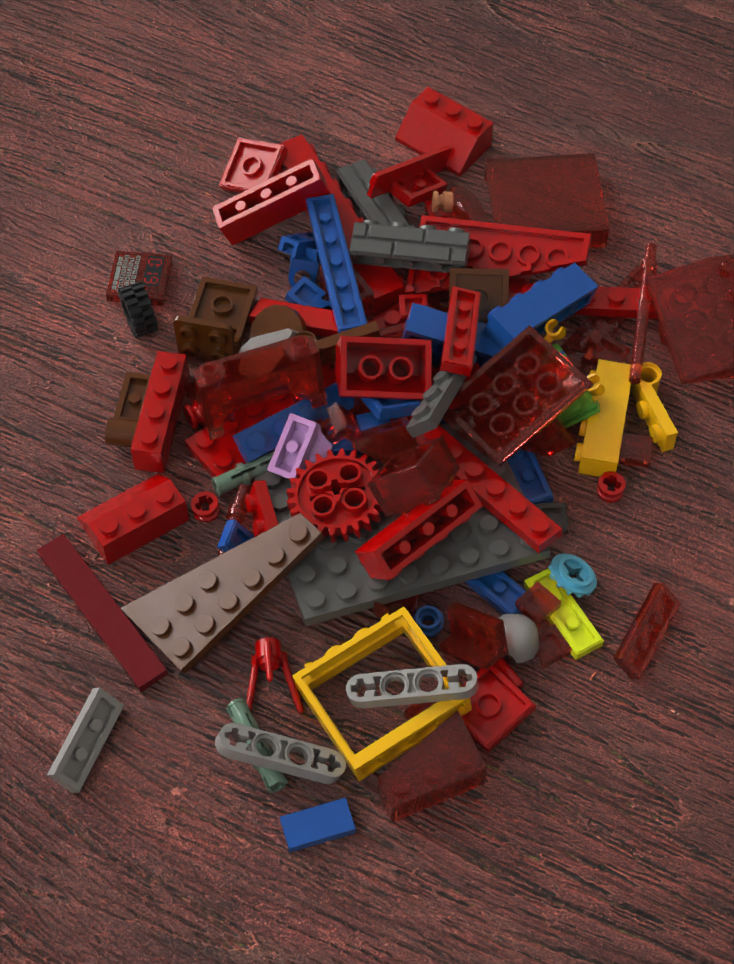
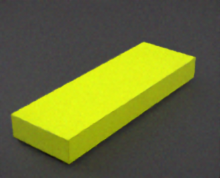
(569, 618)

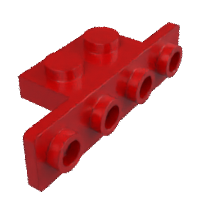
(413, 179)

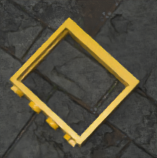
(345, 655)

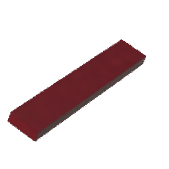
(102, 613)

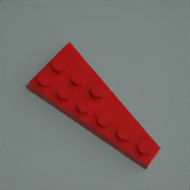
(505, 246)

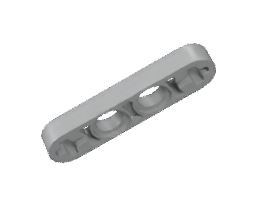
(412, 679)
(280, 759)

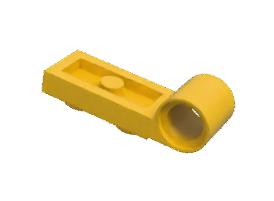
(651, 408)

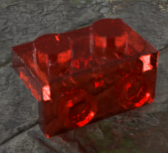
(475, 636)

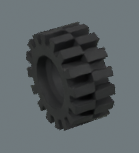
(138, 309)

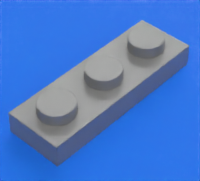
(85, 740)

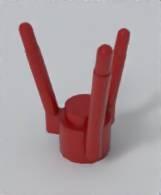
(269, 658)

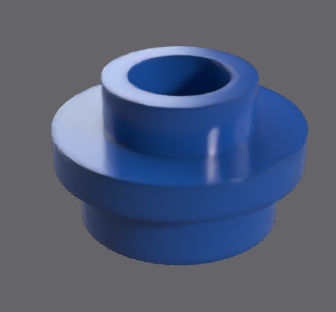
(429, 613)

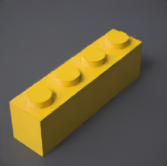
(605, 429)

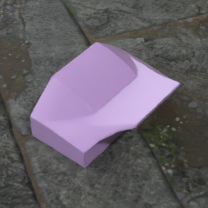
(298, 443)

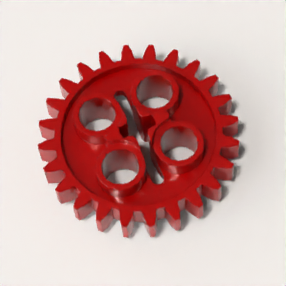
(336, 494)

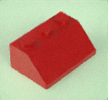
(441, 122)
(383, 367)
(135, 517)

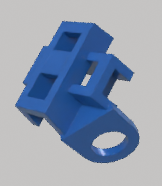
(303, 254)

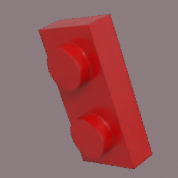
(261, 507)

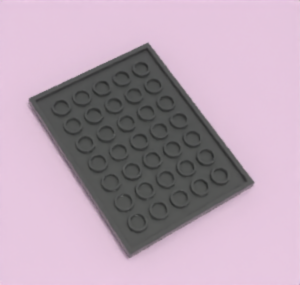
(335, 583)

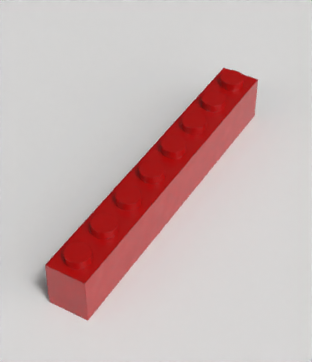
(381, 279)

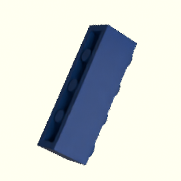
(554, 298)
(431, 325)

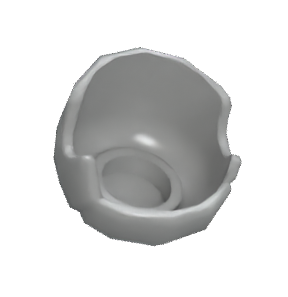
(521, 637)

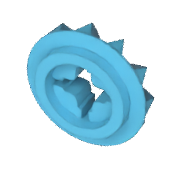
(566, 565)

